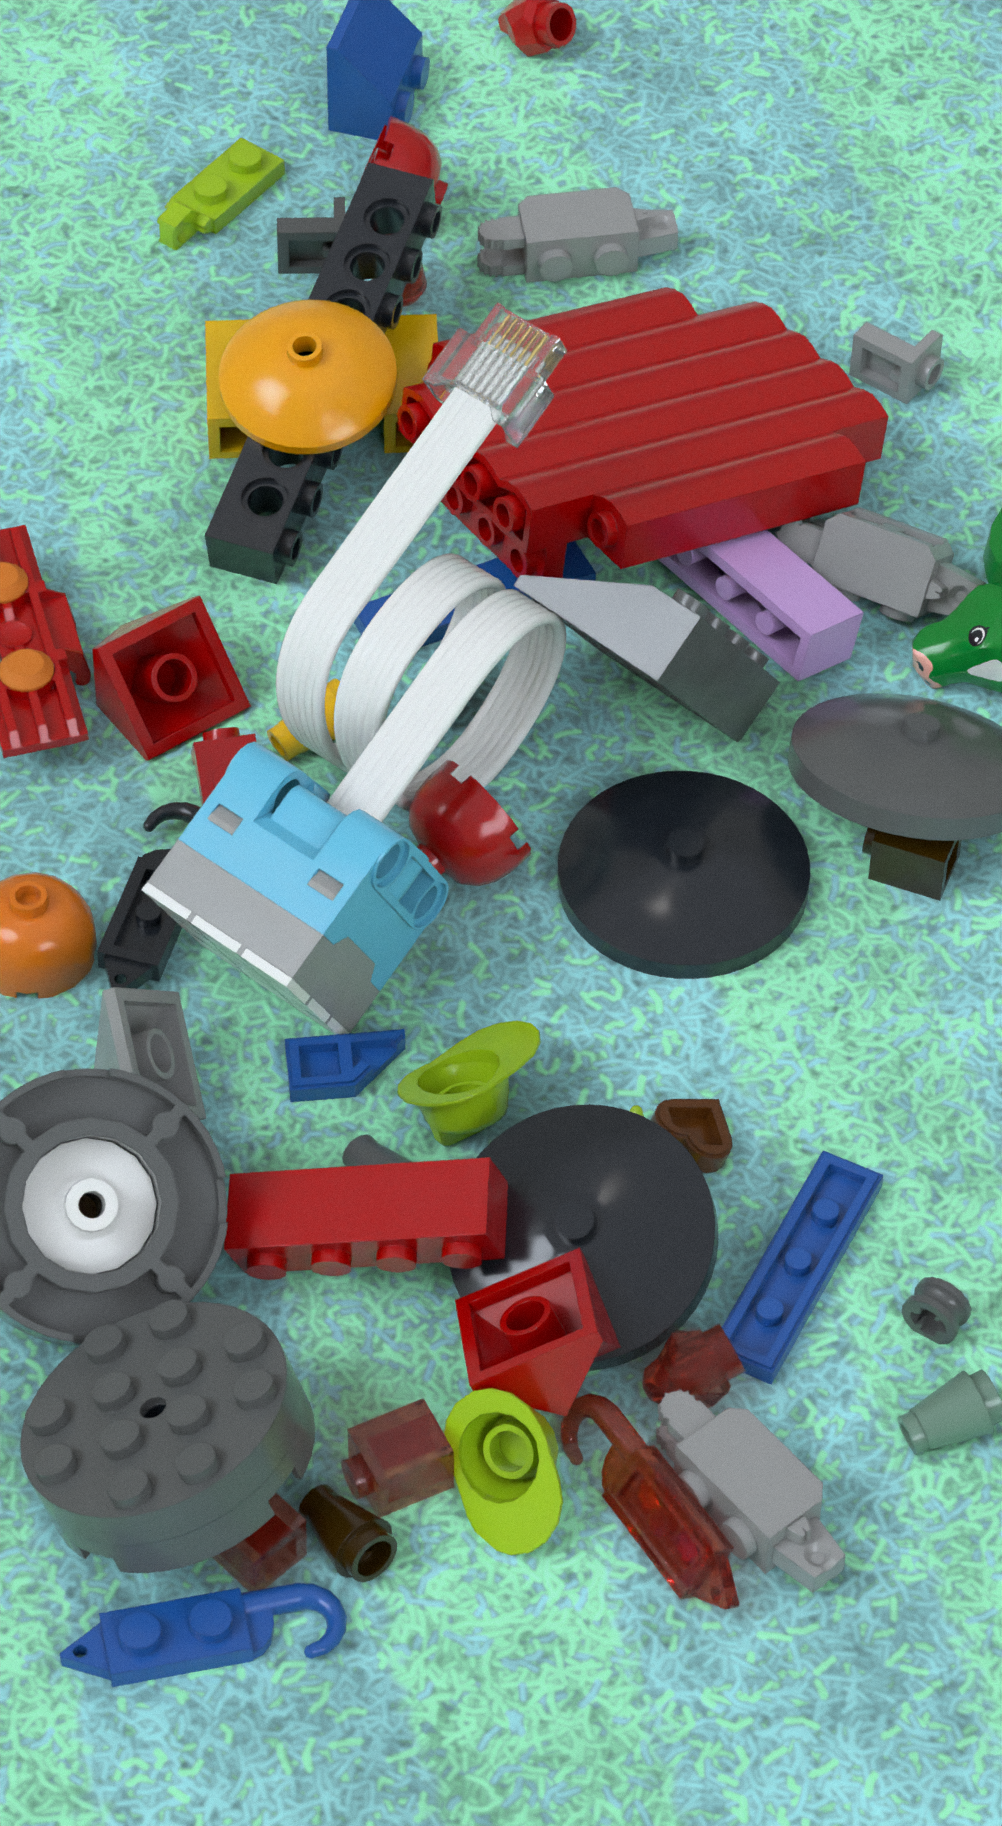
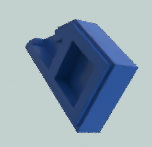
(338, 1063)

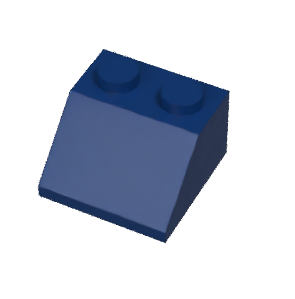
(373, 68)

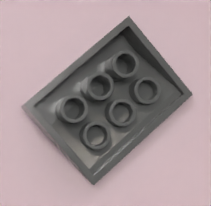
(665, 643)

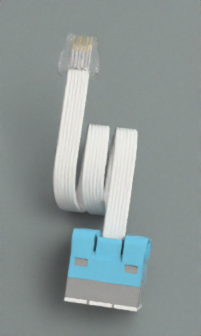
(315, 886)

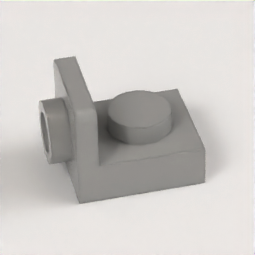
(895, 364)

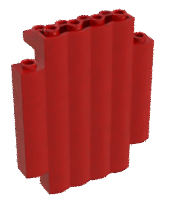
(664, 436)

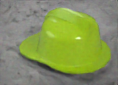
(470, 1081)
(505, 1469)

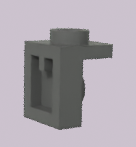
(307, 241)

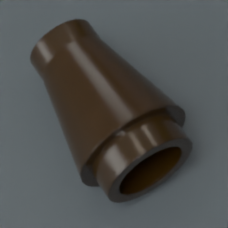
(351, 1536)

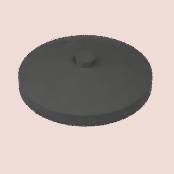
(902, 765)

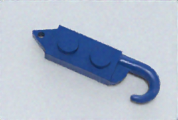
(198, 1633)

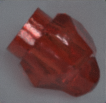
(695, 1364)

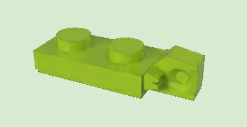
(219, 192)

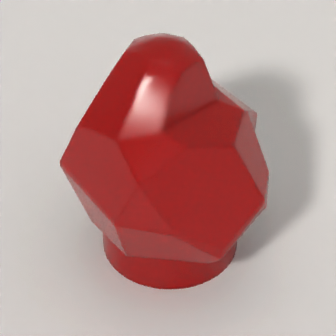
(538, 25)

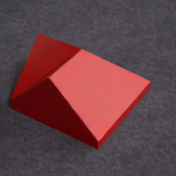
(166, 678)
(536, 1332)

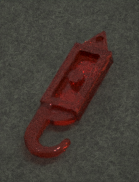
(656, 1506)

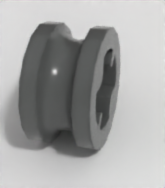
(936, 1310)

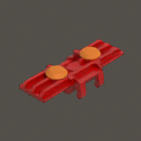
(36, 656)

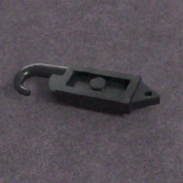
(140, 931)

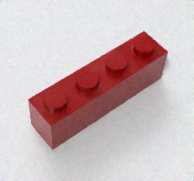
(367, 1217)

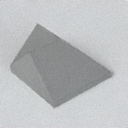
(148, 1037)

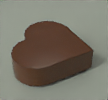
(700, 1129)

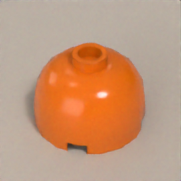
(43, 935)

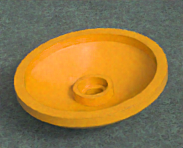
(312, 399)

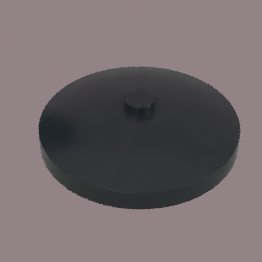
(683, 874)
(622, 1197)

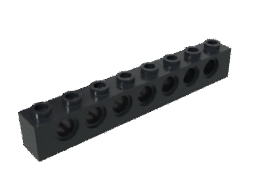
(382, 205)

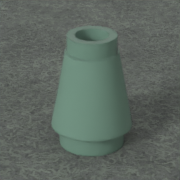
(953, 1413)

